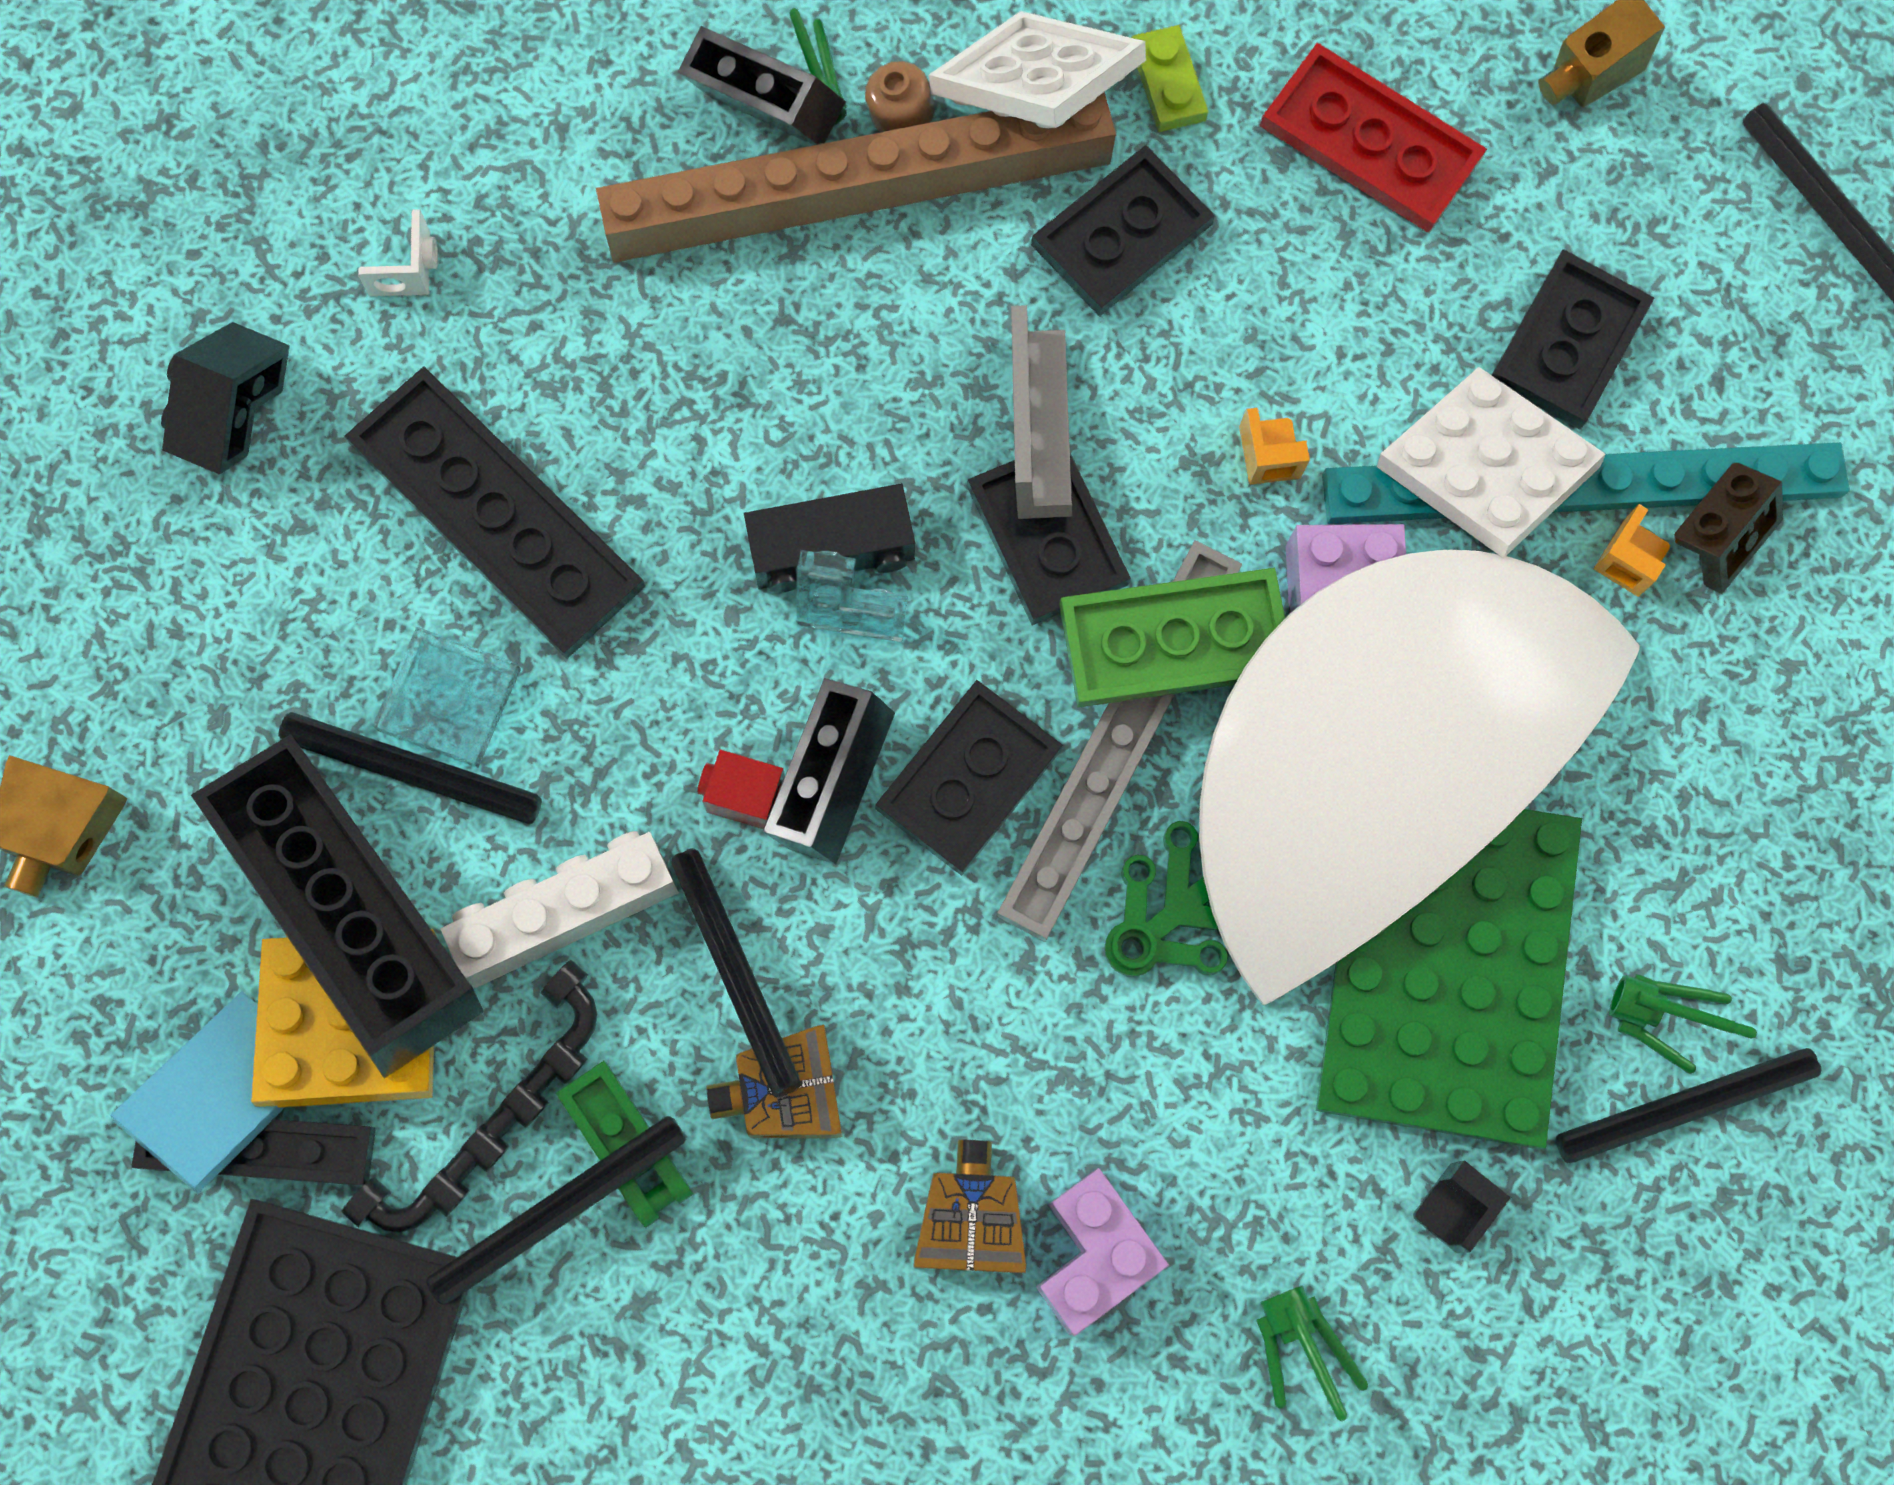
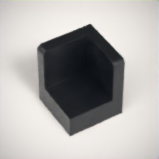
(1461, 1207)

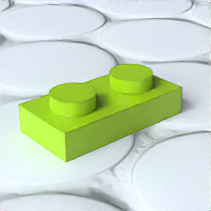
(1171, 80)

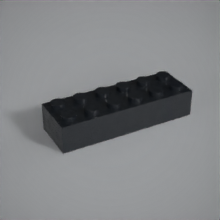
(338, 905)

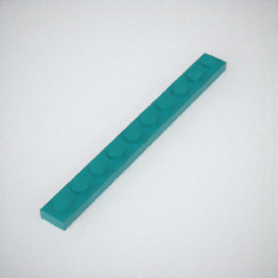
(1620, 483)

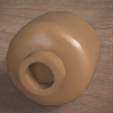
(899, 96)

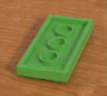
(1168, 635)

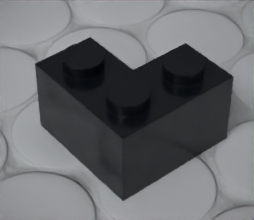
(216, 395)

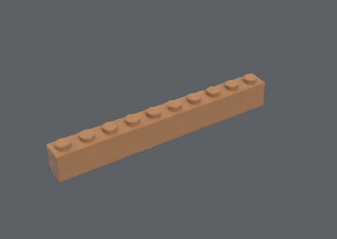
(846, 178)

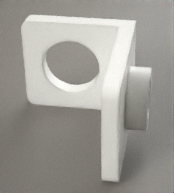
(414, 277)

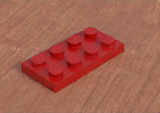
(1372, 137)

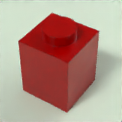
(740, 788)

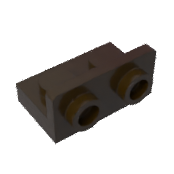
(1732, 523)

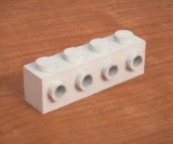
(558, 910)

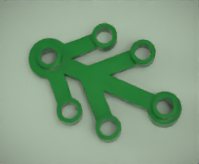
(1181, 908)

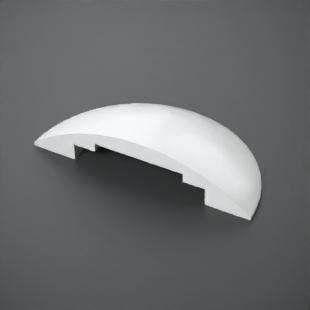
(1390, 747)

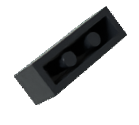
(761, 86)
(857, 525)
(829, 771)

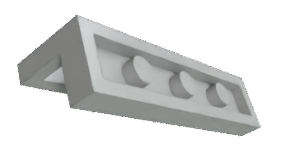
(1040, 420)

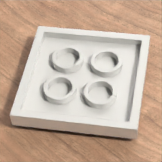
(1037, 69)
(1490, 461)

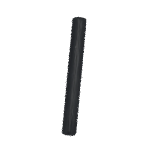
(1823, 195)
(411, 768)
(736, 973)
(1688, 1105)
(555, 1210)

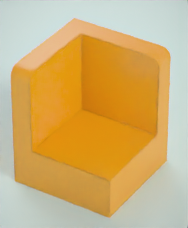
(1271, 449)
(1633, 555)

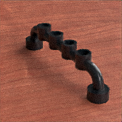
(485, 1144)

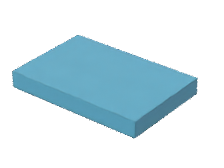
(199, 1103)

